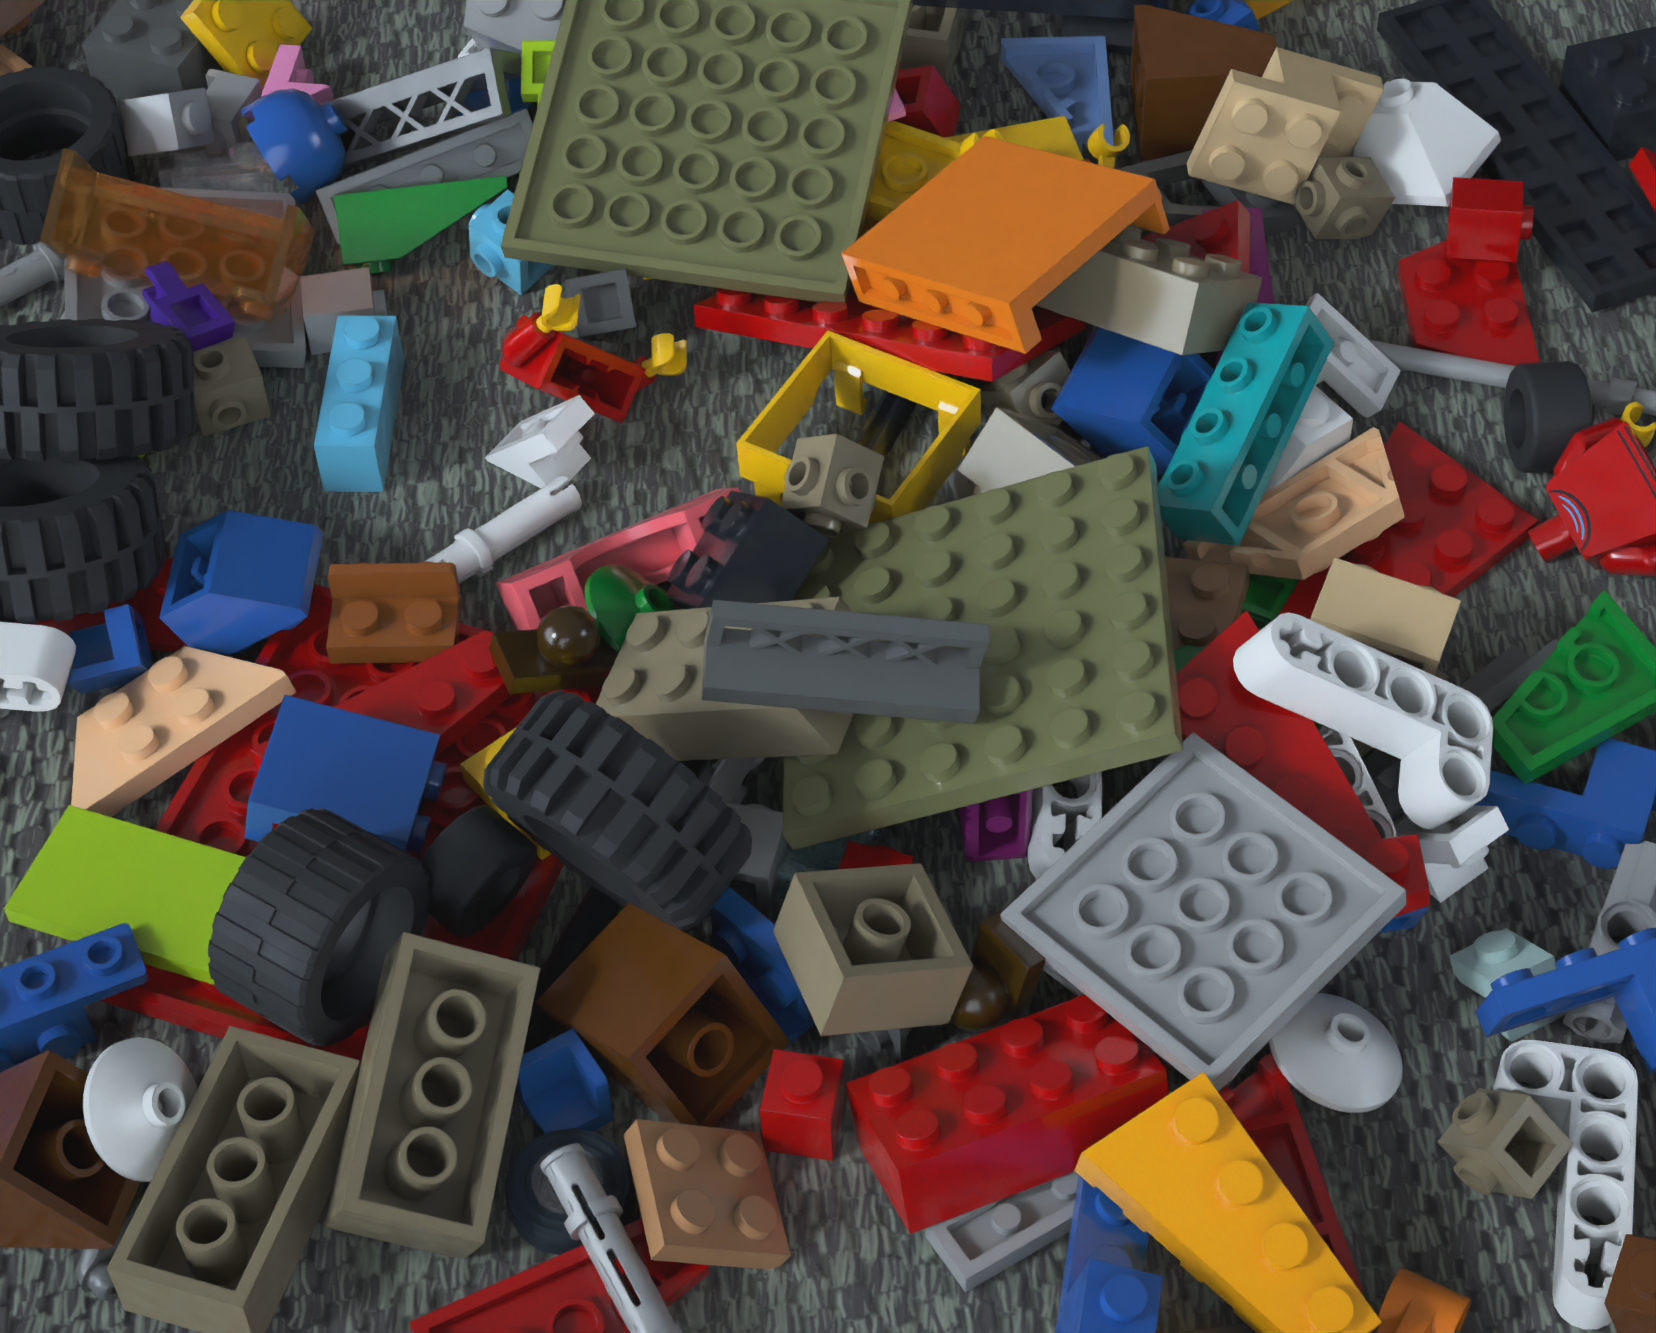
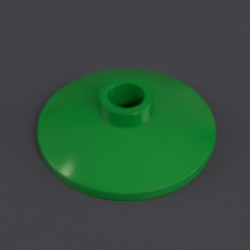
(616, 596)

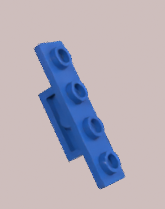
(48, 993)

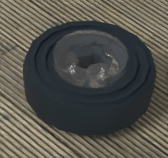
(533, 1201)

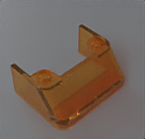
(132, 225)

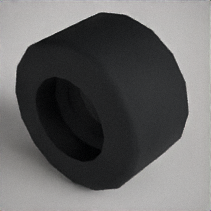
(1543, 411)
(476, 870)

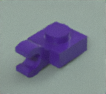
(188, 309)

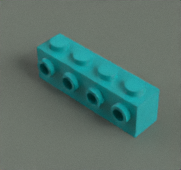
(1243, 423)

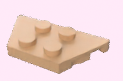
(1316, 514)
(166, 723)

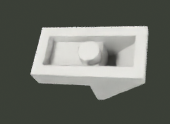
(1354, 364)
(545, 444)
(1457, 849)

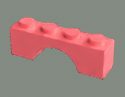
(645, 547)

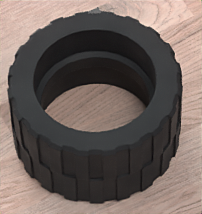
(52, 112)
(313, 924)

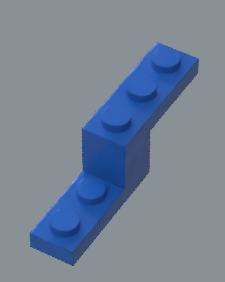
(1591, 825)
(1580, 981)
(1105, 1271)

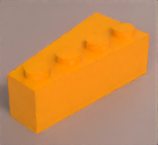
(1223, 1212)

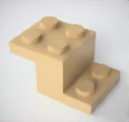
(1277, 125)

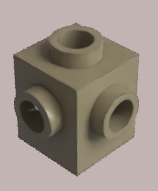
(1343, 198)
(228, 387)
(1029, 388)
(832, 483)
(1504, 1143)

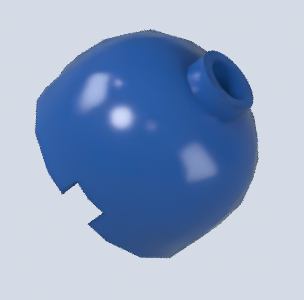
(298, 139)

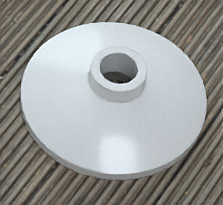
(1338, 1055)
(136, 1104)

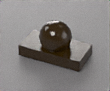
(556, 656)
(1001, 978)

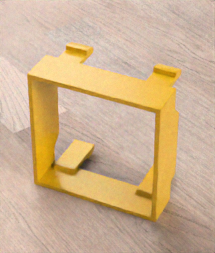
(852, 365)

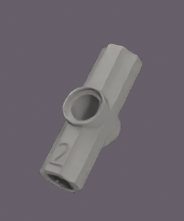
(1627, 910)

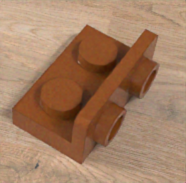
(392, 611)

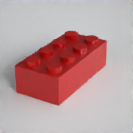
(1000, 1109)

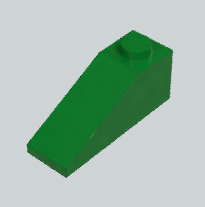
(400, 220)

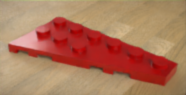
(921, 343)
(1449, 531)

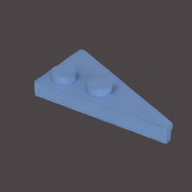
(1065, 80)

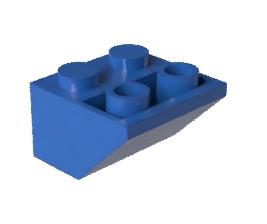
(1132, 395)
(240, 580)

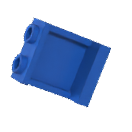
(349, 765)

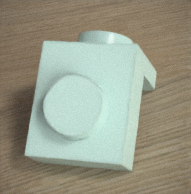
(1495, 956)

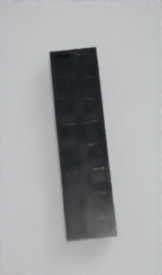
(1583, 201)

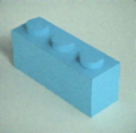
(359, 404)

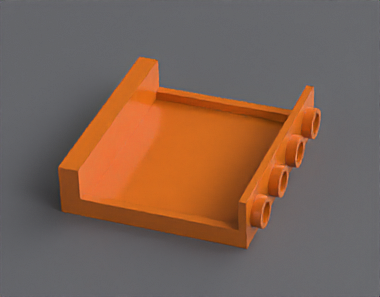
(997, 239)

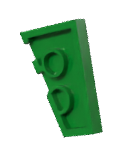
(1581, 695)

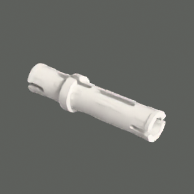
(478, 549)

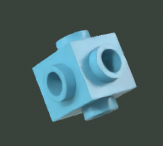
(485, 241)

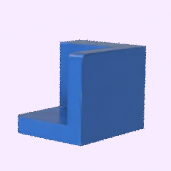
(110, 651)
(563, 1086)

